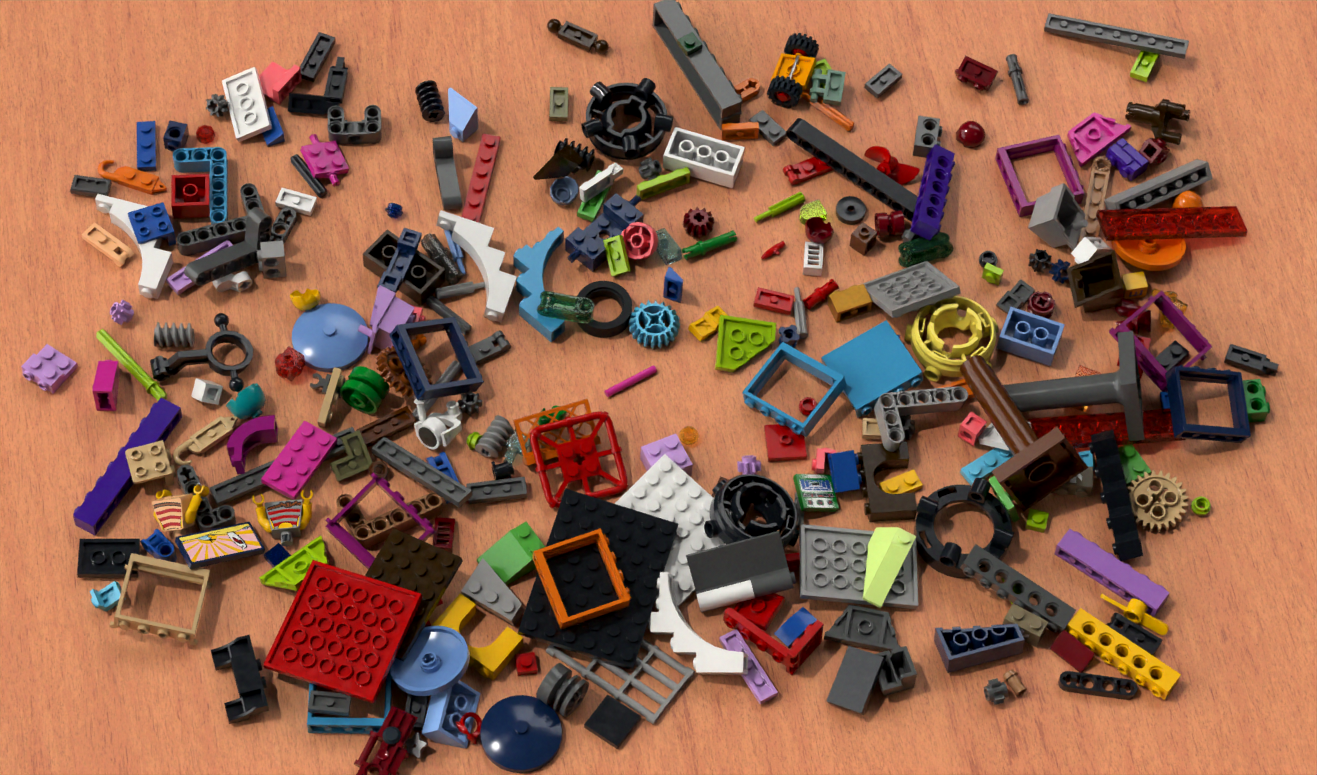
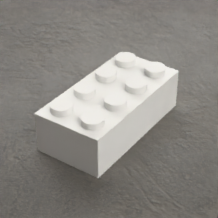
(704, 156)

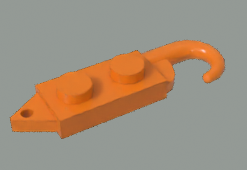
(132, 178)

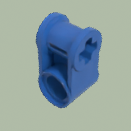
(158, 545)

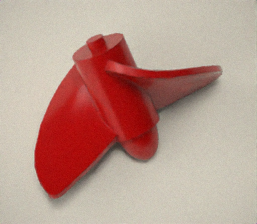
(889, 165)

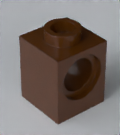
(863, 239)

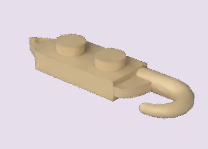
(206, 438)

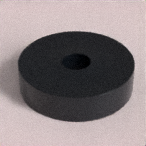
(850, 217)

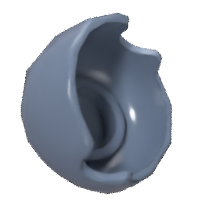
(564, 190)

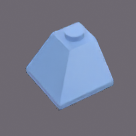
(462, 116)

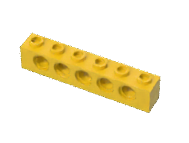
(1133, 654)

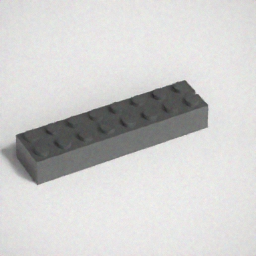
(700, 67)

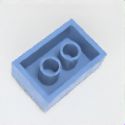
(1030, 336)

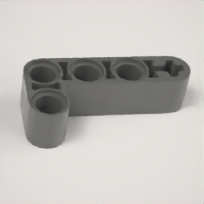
(446, 173)
(207, 515)

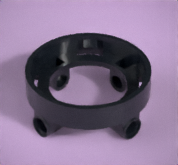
(949, 558)

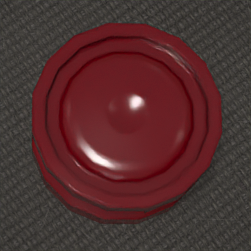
(1041, 304)

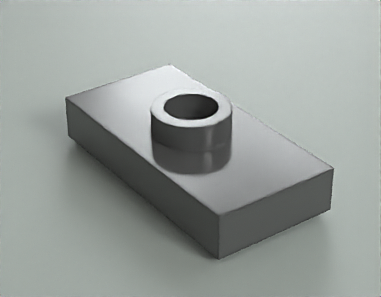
(90, 186)

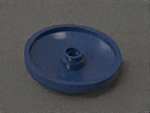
(521, 734)

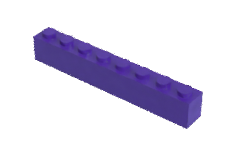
(117, 479)

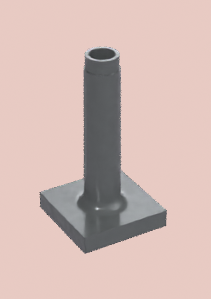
(1089, 390)

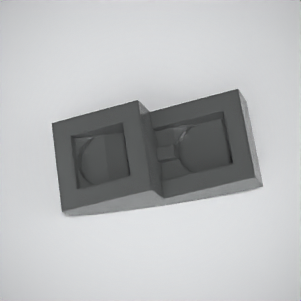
(1016, 297)

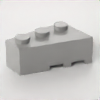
(492, 594)

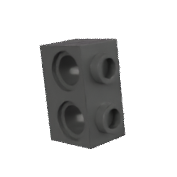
(926, 133)

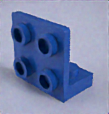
(151, 224)

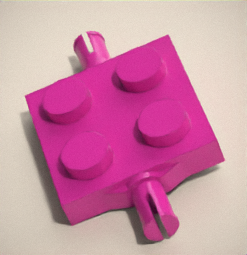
(324, 160)

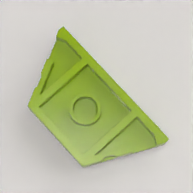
(291, 571)

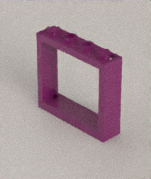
(1029, 148)

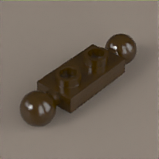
(577, 36)

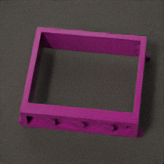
(1145, 359)
(350, 542)

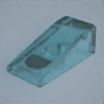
(668, 248)

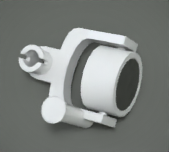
(432, 428)

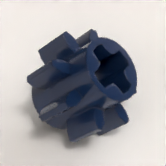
(1055, 270)

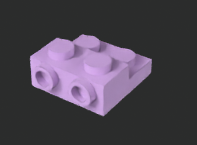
(48, 368)

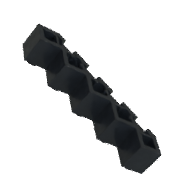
(1116, 495)

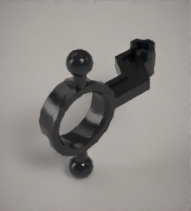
(165, 368)

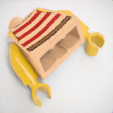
(178, 511)

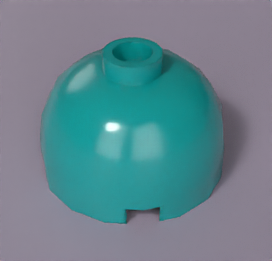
(248, 402)

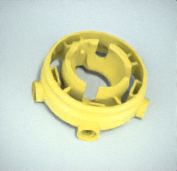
(945, 315)

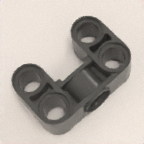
(355, 132)

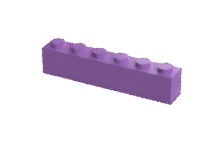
(1110, 571)

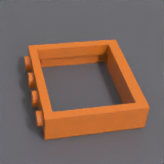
(551, 590)

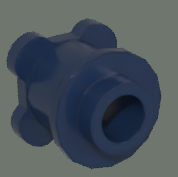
(789, 335)

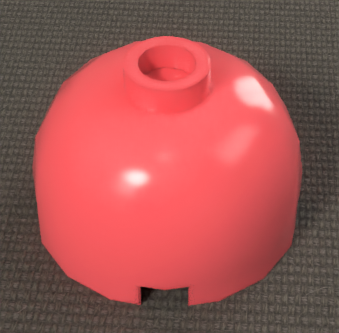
(640, 240)

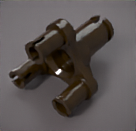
(1159, 117)

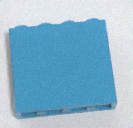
(873, 366)

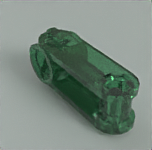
(924, 249)
(566, 307)

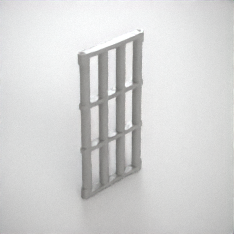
(631, 679)

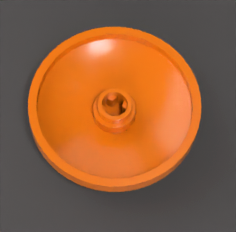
(1152, 253)

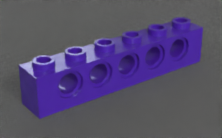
(933, 192)

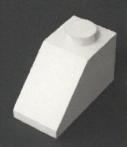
(1089, 248)

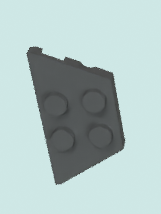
(864, 629)

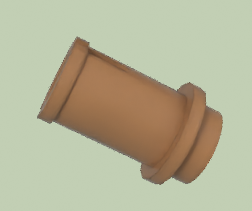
(1014, 682)

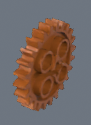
(393, 371)

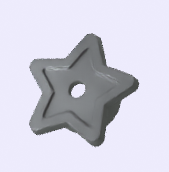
(420, 745)

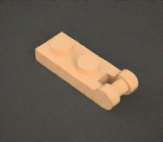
(107, 244)

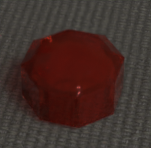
(205, 134)

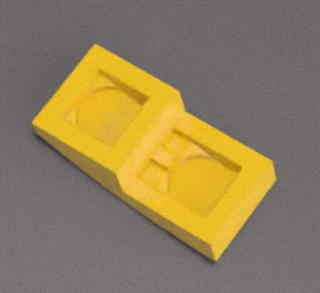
(707, 324)

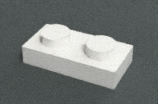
(298, 201)

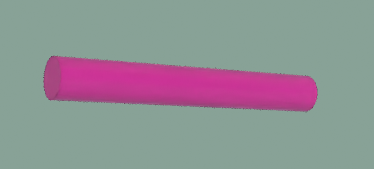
(630, 381)

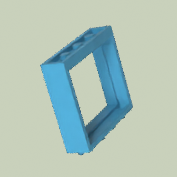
(788, 353)
(349, 725)

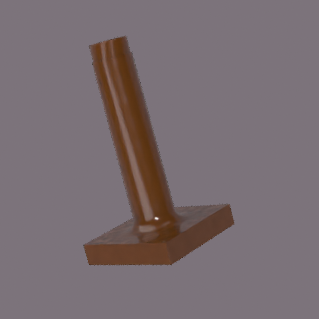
(1037, 463)

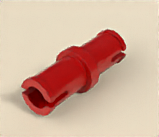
(820, 294)

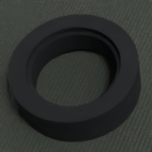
(614, 291)

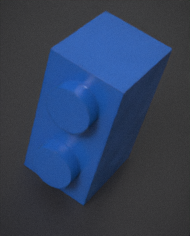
(844, 471)

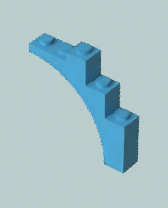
(530, 283)

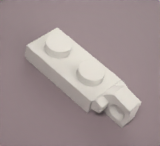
(600, 182)

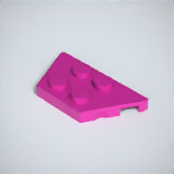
(1094, 136)

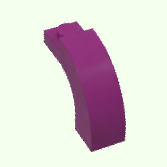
(249, 435)

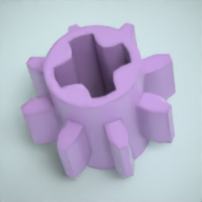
(121, 312)
(749, 465)

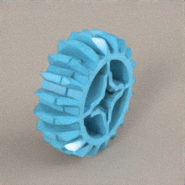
(655, 330)

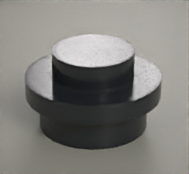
(987, 257)

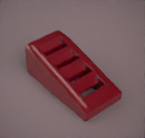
(447, 547)

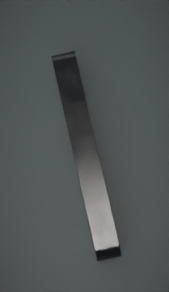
(852, 167)

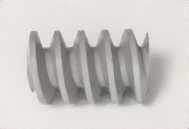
(174, 335)
(494, 437)

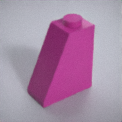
(106, 385)

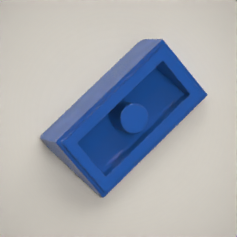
(275, 134)
(673, 286)

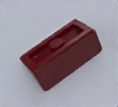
(1072, 651)

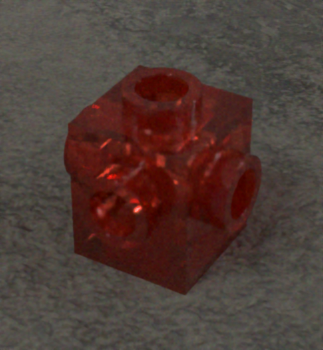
(289, 363)

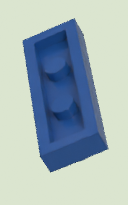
(146, 146)

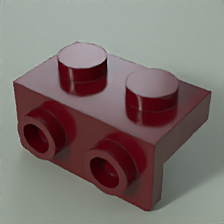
(976, 73)

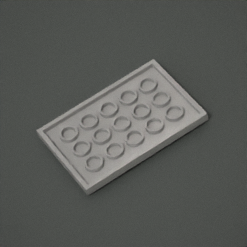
(836, 567)

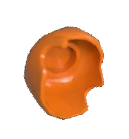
(1187, 199)

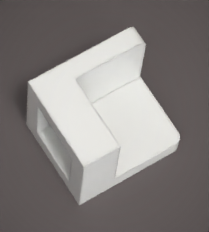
(207, 391)

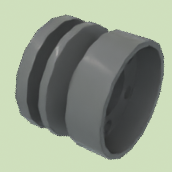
(562, 690)

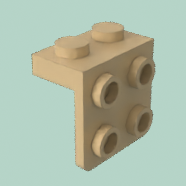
(150, 463)

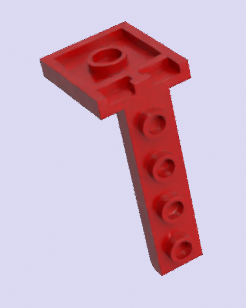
(792, 658)

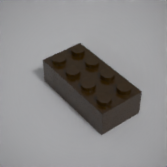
(422, 276)

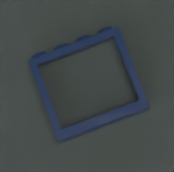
(414, 369)
(1204, 432)

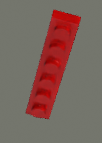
(481, 177)

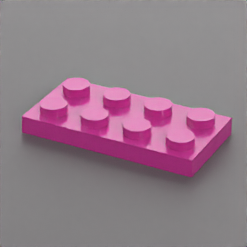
(299, 460)

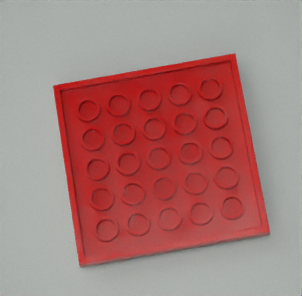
(343, 631)

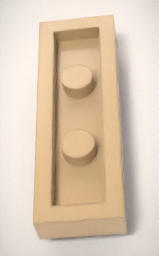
(330, 398)

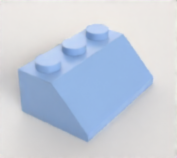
(446, 710)

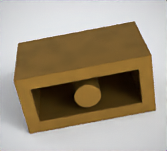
(849, 302)

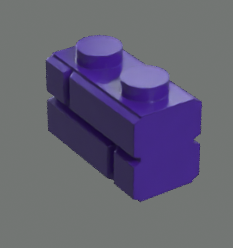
(1127, 159)

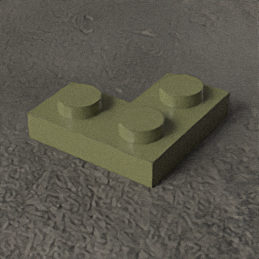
(356, 459)

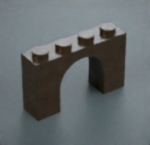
(879, 504)

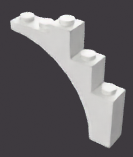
(670, 621)

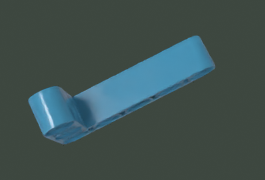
(207, 161)

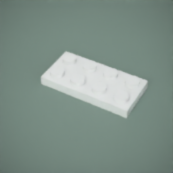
(246, 104)

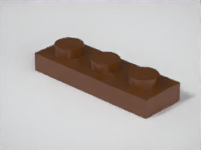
(387, 426)

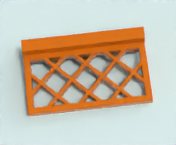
(548, 452)

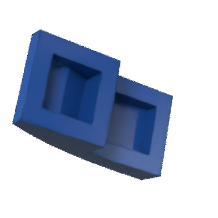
(795, 626)

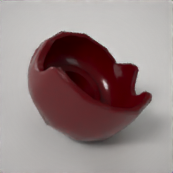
(970, 134)
(818, 231)

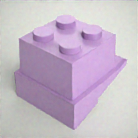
(386, 314)

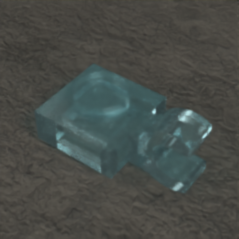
(514, 447)

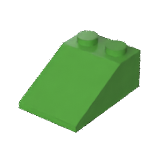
(513, 553)

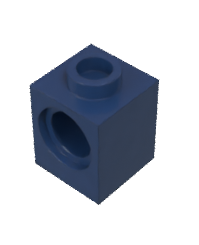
(175, 135)

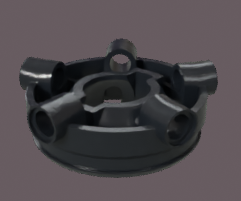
(636, 99)
(767, 498)

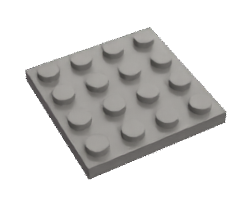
(911, 289)

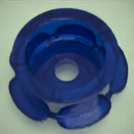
(394, 210)

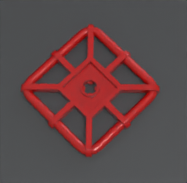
(585, 448)

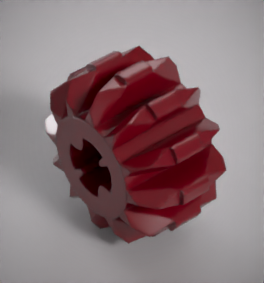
(698, 222)

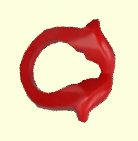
(462, 728)

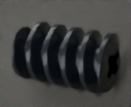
(429, 101)
(588, 157)

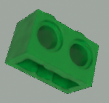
(1255, 400)

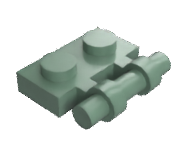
(833, 86)

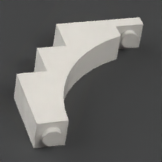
(475, 241)
(155, 262)

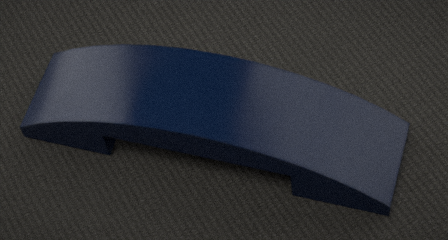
(401, 260)

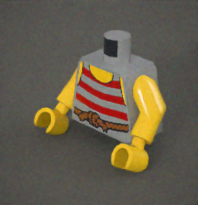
(284, 518)

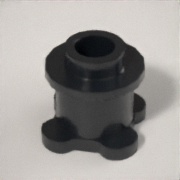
(502, 470)

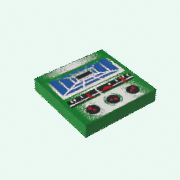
(815, 492)

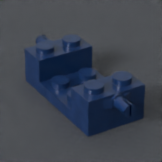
(587, 245)

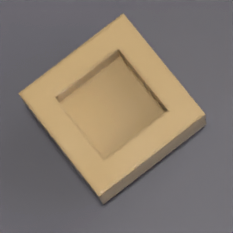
(870, 429)

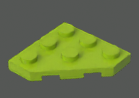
(741, 341)

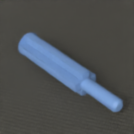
(455, 250)

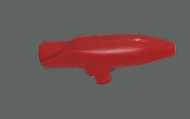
(773, 250)

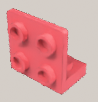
(279, 82)

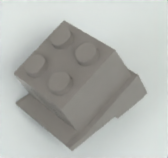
(1058, 217)

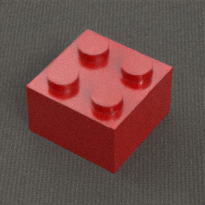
(190, 196)

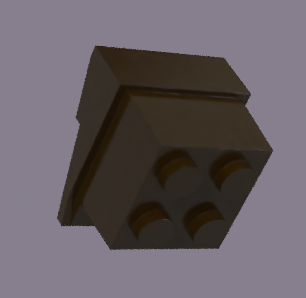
(1096, 283)

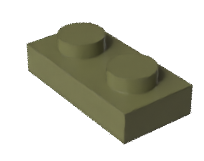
(558, 104)

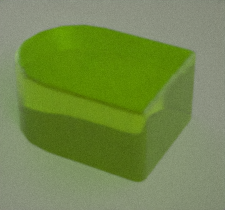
(812, 209)

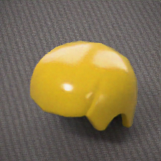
(306, 300)

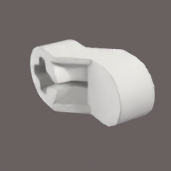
(237, 282)

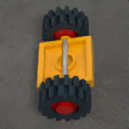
(793, 70)

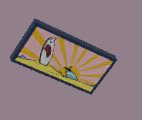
(219, 545)

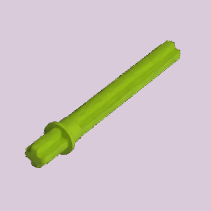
(152, 387)

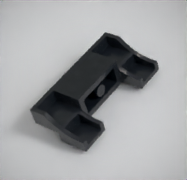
(246, 668)

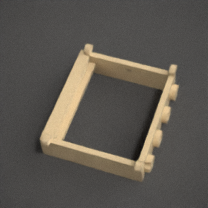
(165, 569)

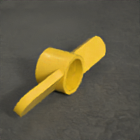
(1136, 612)

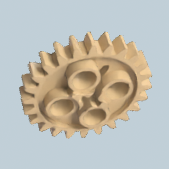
(1170, 511)

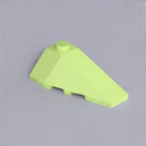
(884, 559)

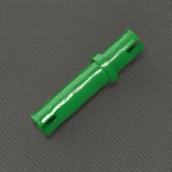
(701, 248)

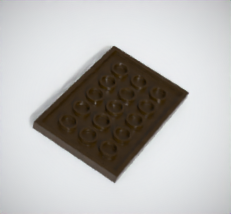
(419, 568)

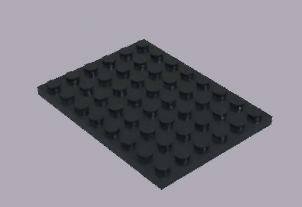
(583, 582)

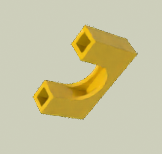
(488, 659)

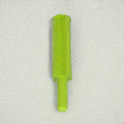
(782, 206)

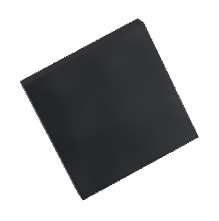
(612, 721)

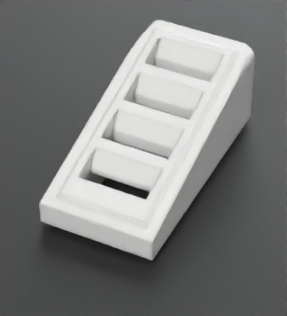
(813, 270)

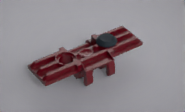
(391, 753)

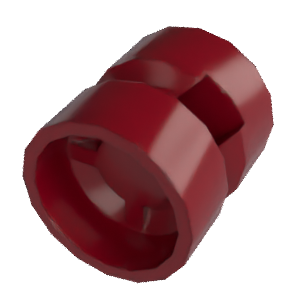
(890, 223)

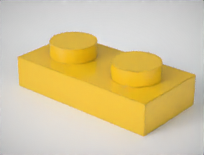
(903, 483)

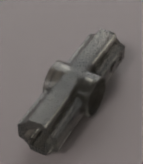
(442, 257)

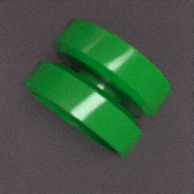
(364, 390)

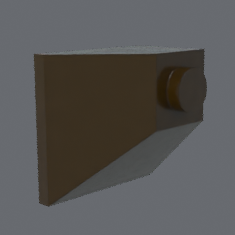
(561, 164)

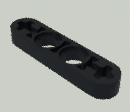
(1097, 688)

